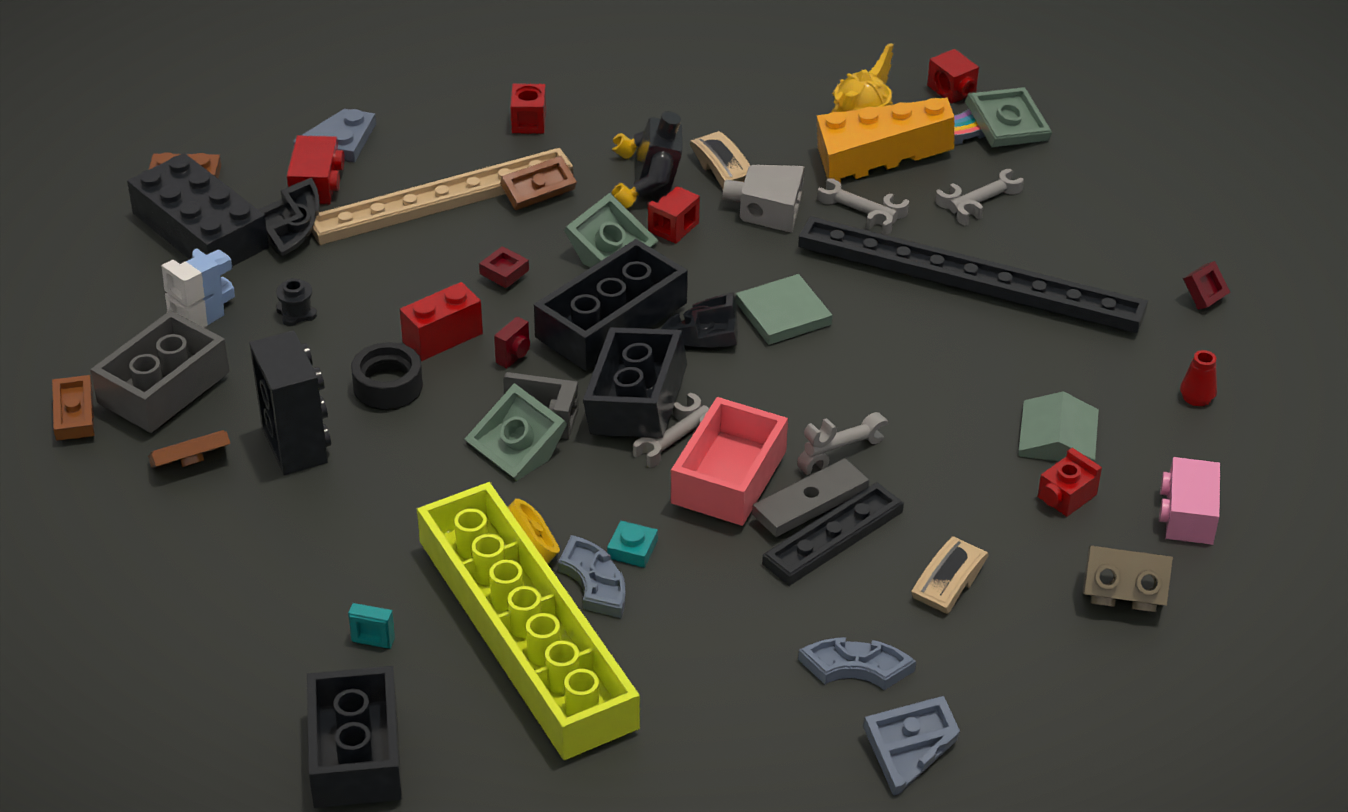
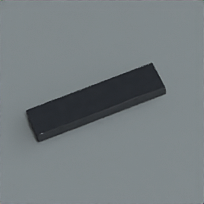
(832, 533)

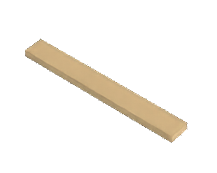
(421, 200)

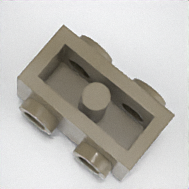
(1127, 571)

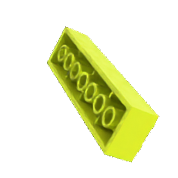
(529, 621)

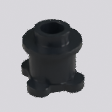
(295, 302)

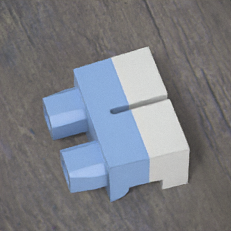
(197, 288)

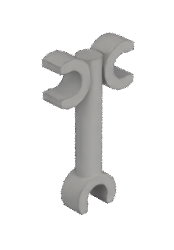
(970, 202)
(877, 213)
(689, 419)
(827, 440)

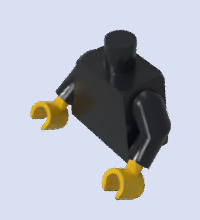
(656, 158)

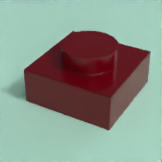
(504, 267)
(1206, 285)
(512, 342)

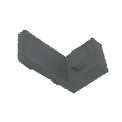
(556, 394)

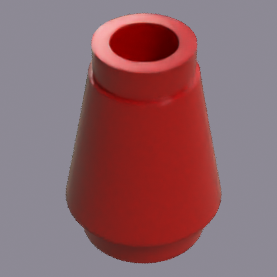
(1200, 380)

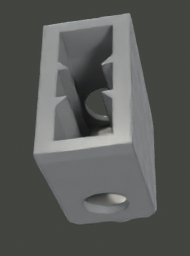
(768, 195)

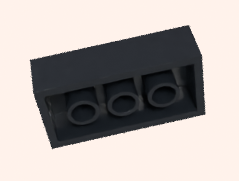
(197, 210)
(622, 291)

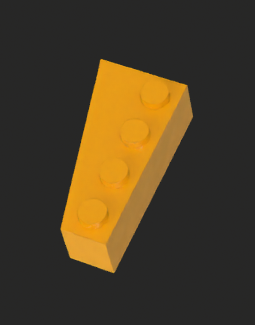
(883, 136)

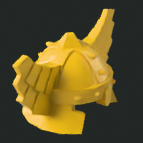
(865, 87)

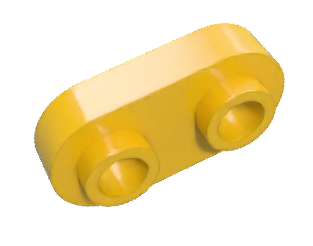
(535, 529)

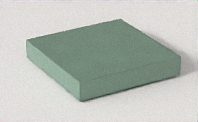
(1008, 117)
(783, 309)

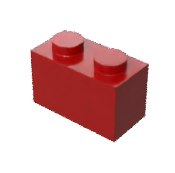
(318, 159)
(441, 321)

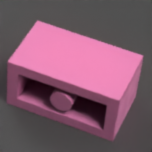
(1191, 500)

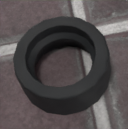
(388, 393)

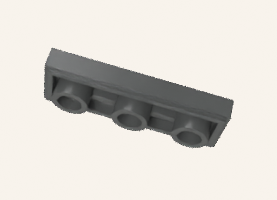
(810, 497)

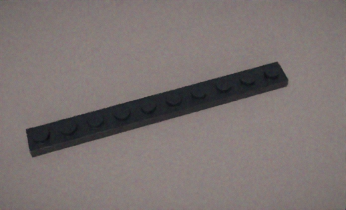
(974, 274)

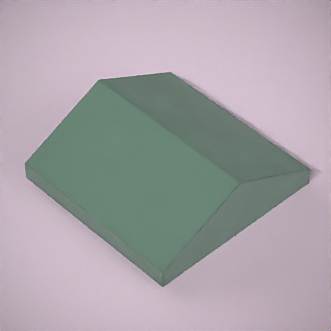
(605, 230)
(1055, 425)
(517, 433)

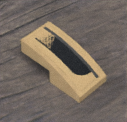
(722, 156)
(948, 574)

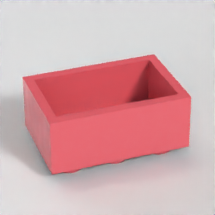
(729, 461)

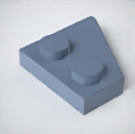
(350, 128)
(910, 739)

